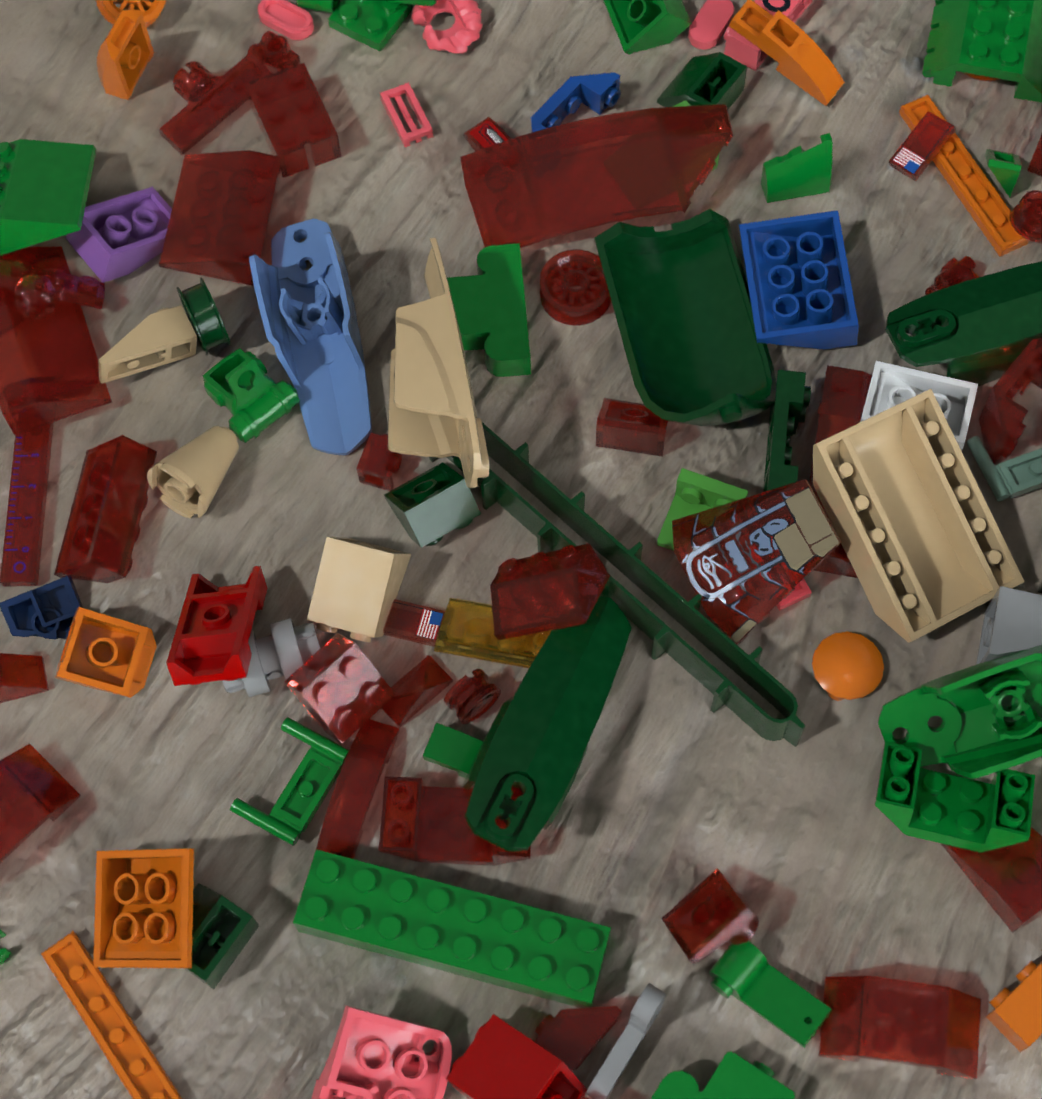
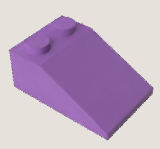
(122, 233)

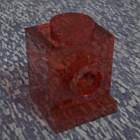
(378, 463)

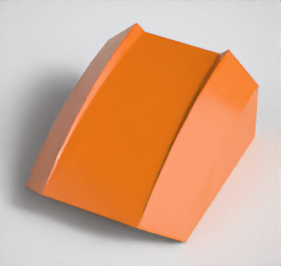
(124, 54)
(106, 653)

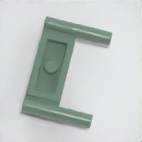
(1011, 476)

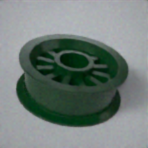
(204, 316)

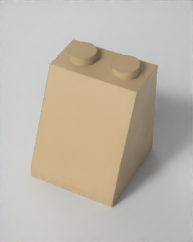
(356, 587)

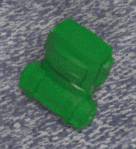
(249, 393)

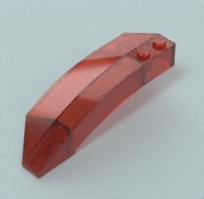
(593, 172)

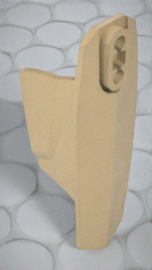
(430, 382)

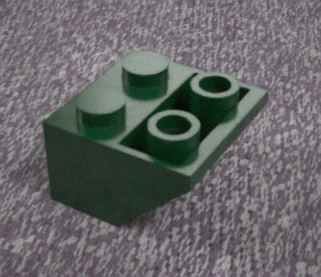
(706, 81)
(217, 935)

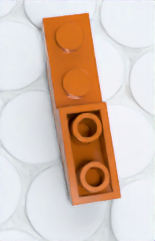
(792, 48)

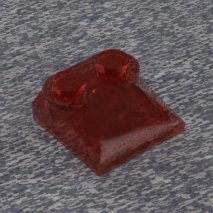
(710, 918)

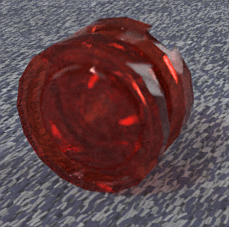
(1027, 216)
(472, 696)

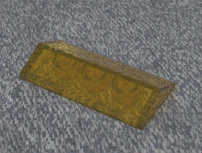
(469, 633)

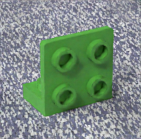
(693, 495)

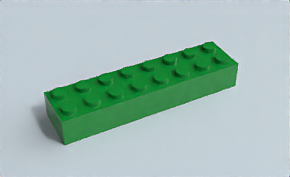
(452, 929)

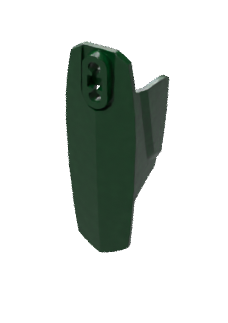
(982, 321)
(545, 730)

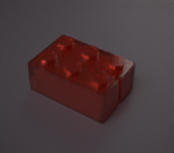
(292, 116)

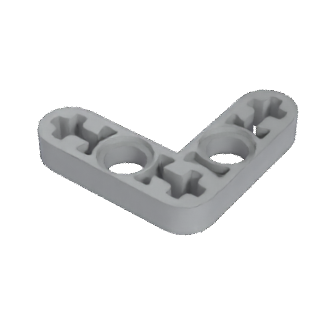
(639, 1023)

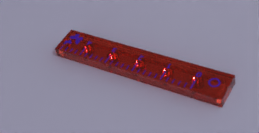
(26, 507)

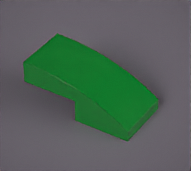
(451, 749)

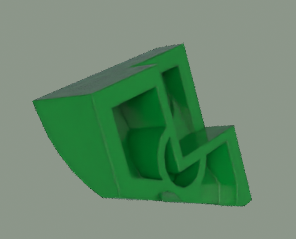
(798, 172)

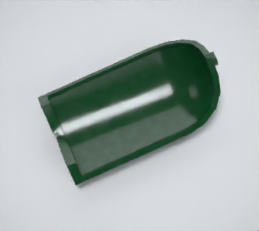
(687, 320)

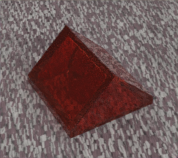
(630, 428)

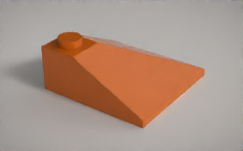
(144, 908)

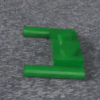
(304, 790)

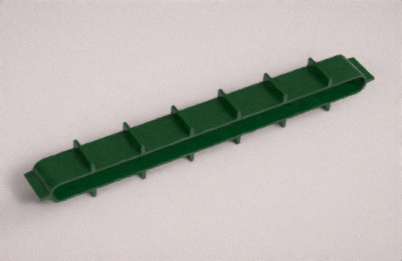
(630, 564)

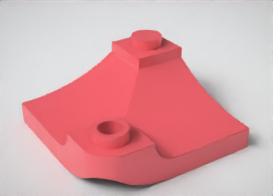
(384, 1060)

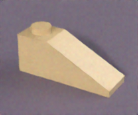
(152, 343)

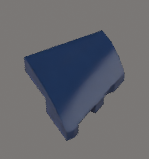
(43, 610)

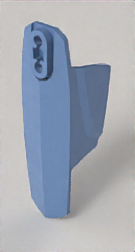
(316, 333)

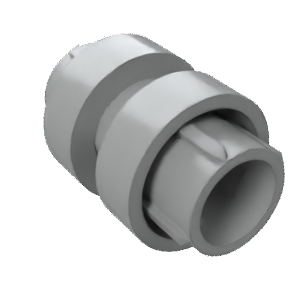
(276, 656)

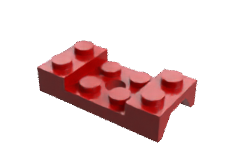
(215, 630)

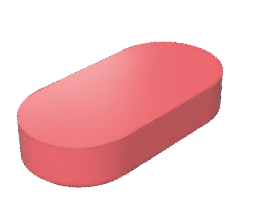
(286, 18)
(710, 23)

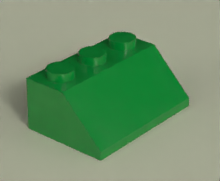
(647, 22)

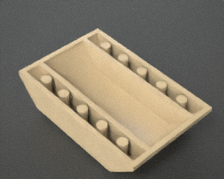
(912, 517)

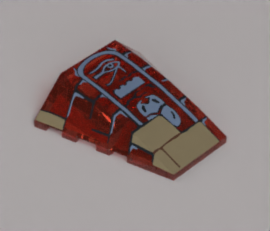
(753, 553)

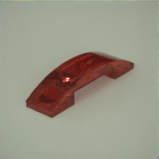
(356, 788)

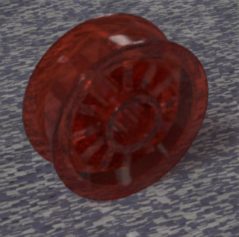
(568, 304)

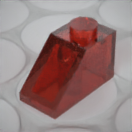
(21, 676)
(576, 1032)

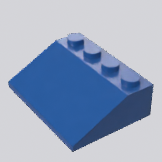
(800, 281)

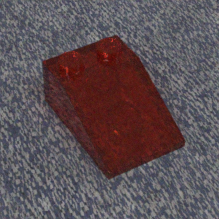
(1006, 878)

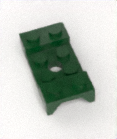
(788, 409)

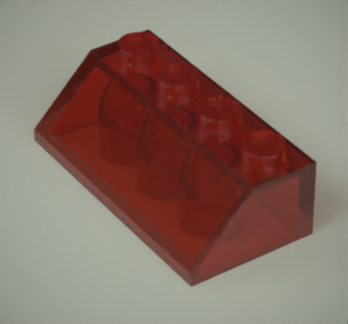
(106, 512)

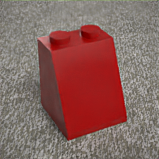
(511, 1066)

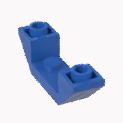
(593, 91)

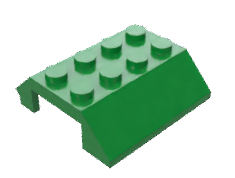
(987, 40)

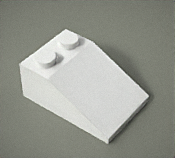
(896, 384)

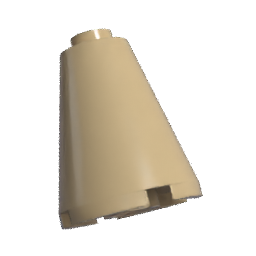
(194, 471)

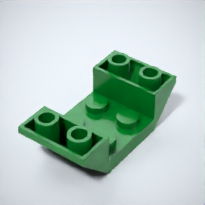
(953, 807)

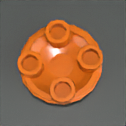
(847, 666)

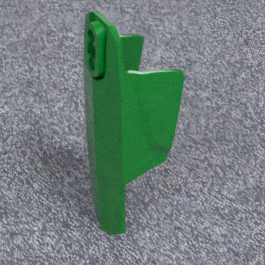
(986, 713)

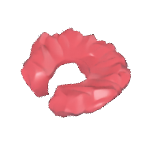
(460, 35)

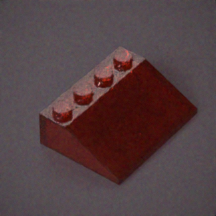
(221, 214)

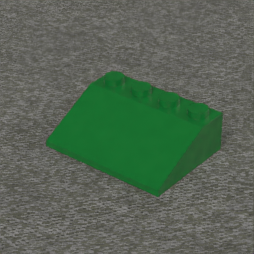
(42, 190)

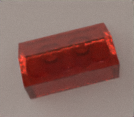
(546, 591)

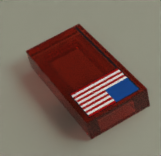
(921, 146)
(413, 622)

